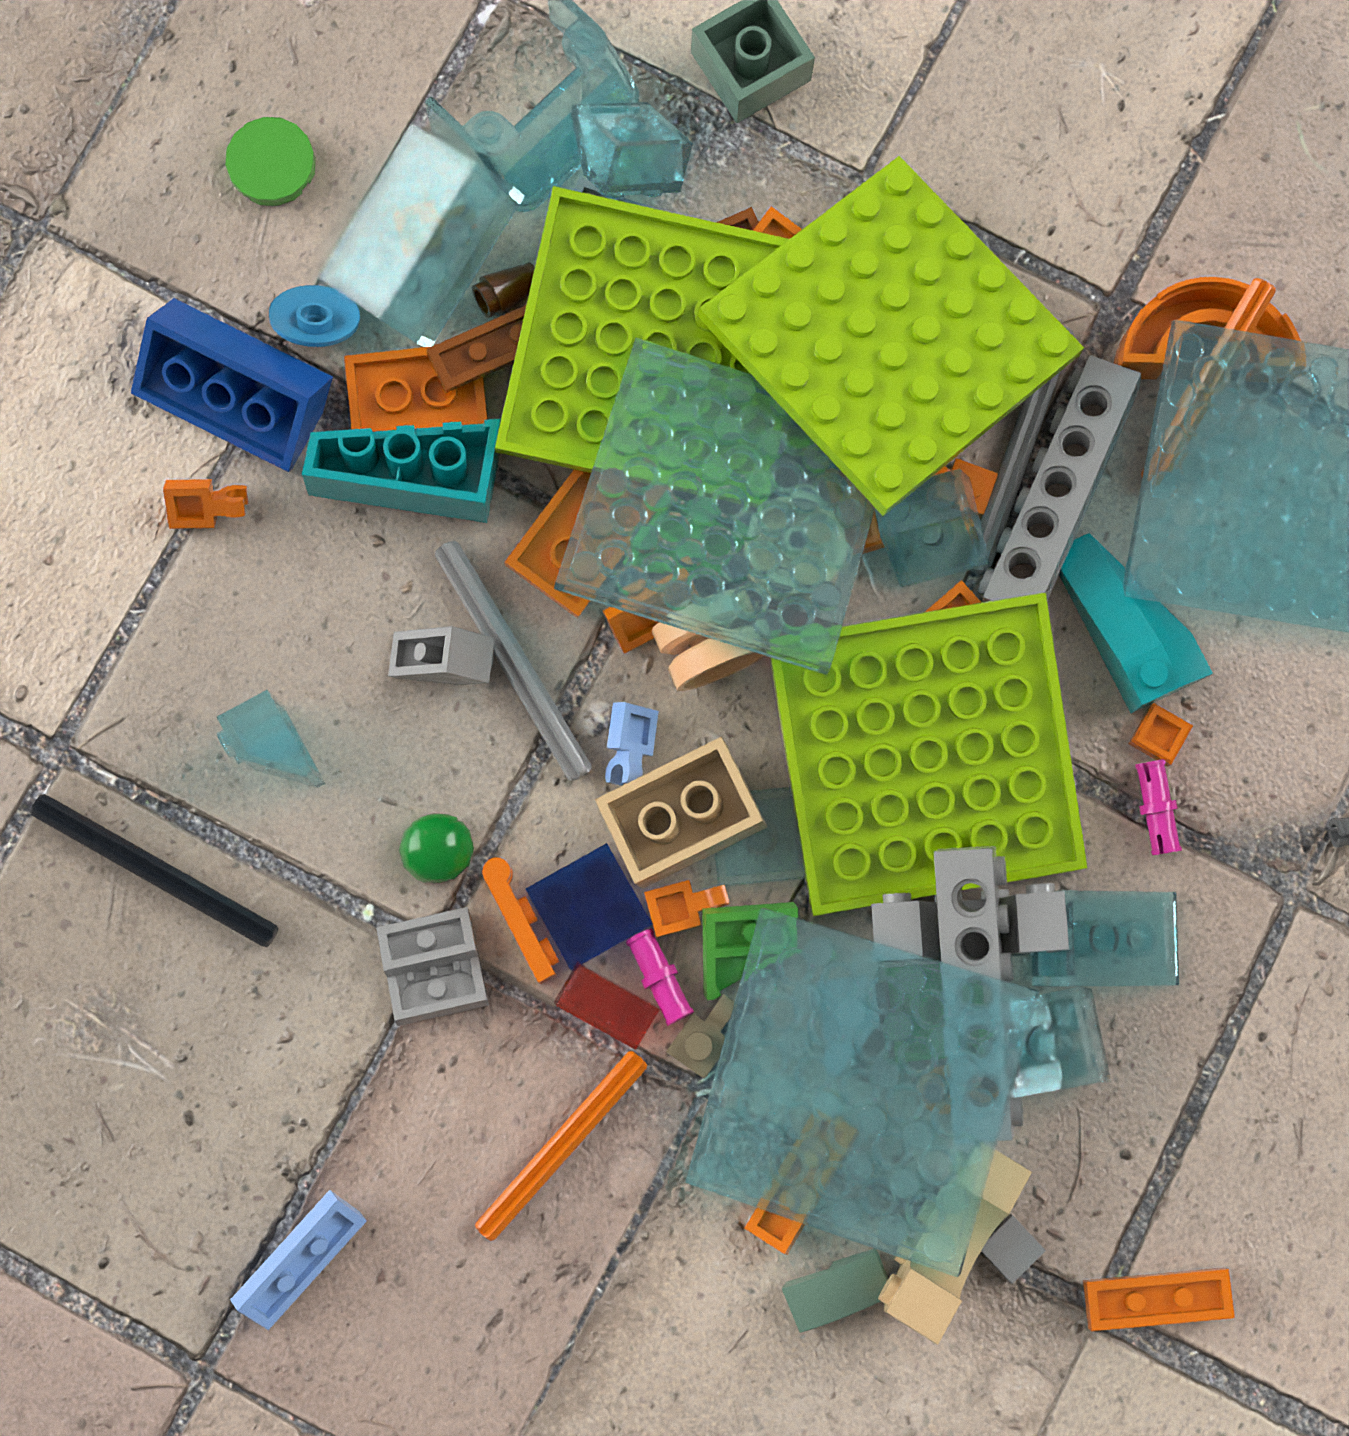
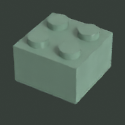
(752, 55)

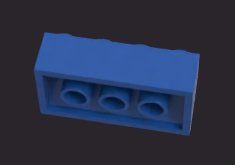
(229, 383)

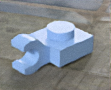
(633, 736)

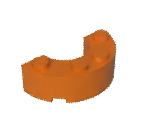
(1196, 301)

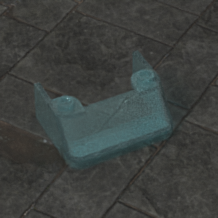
(543, 144)

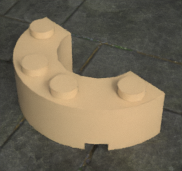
(930, 1298)

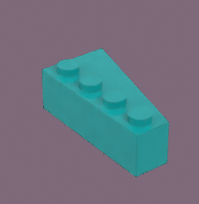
(408, 469)

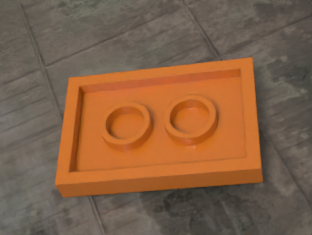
(405, 390)

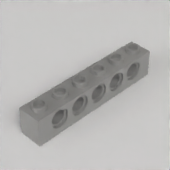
(1097, 384)
(952, 871)

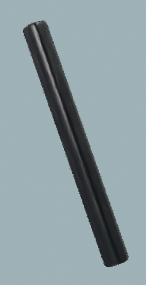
(154, 870)

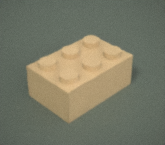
(680, 813)

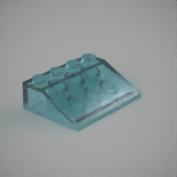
(421, 236)

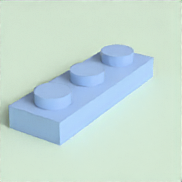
(298, 1260)

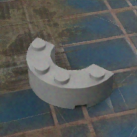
(1036, 923)

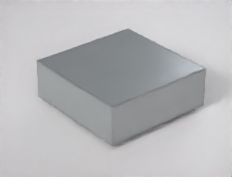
(1012, 1249)

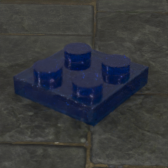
(589, 906)

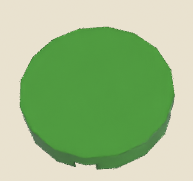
(270, 161)

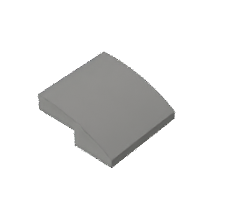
(432, 966)

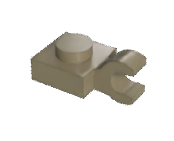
(700, 1040)

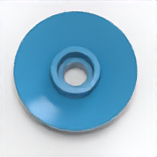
(314, 316)

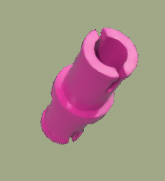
(1158, 807)
(659, 977)

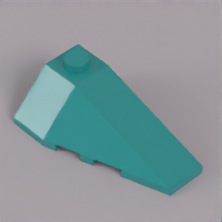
(1137, 638)

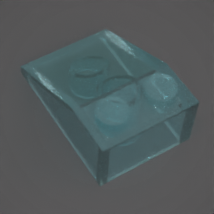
(1114, 941)

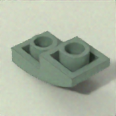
(836, 1292)

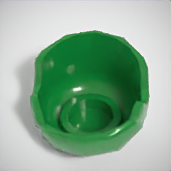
(436, 848)

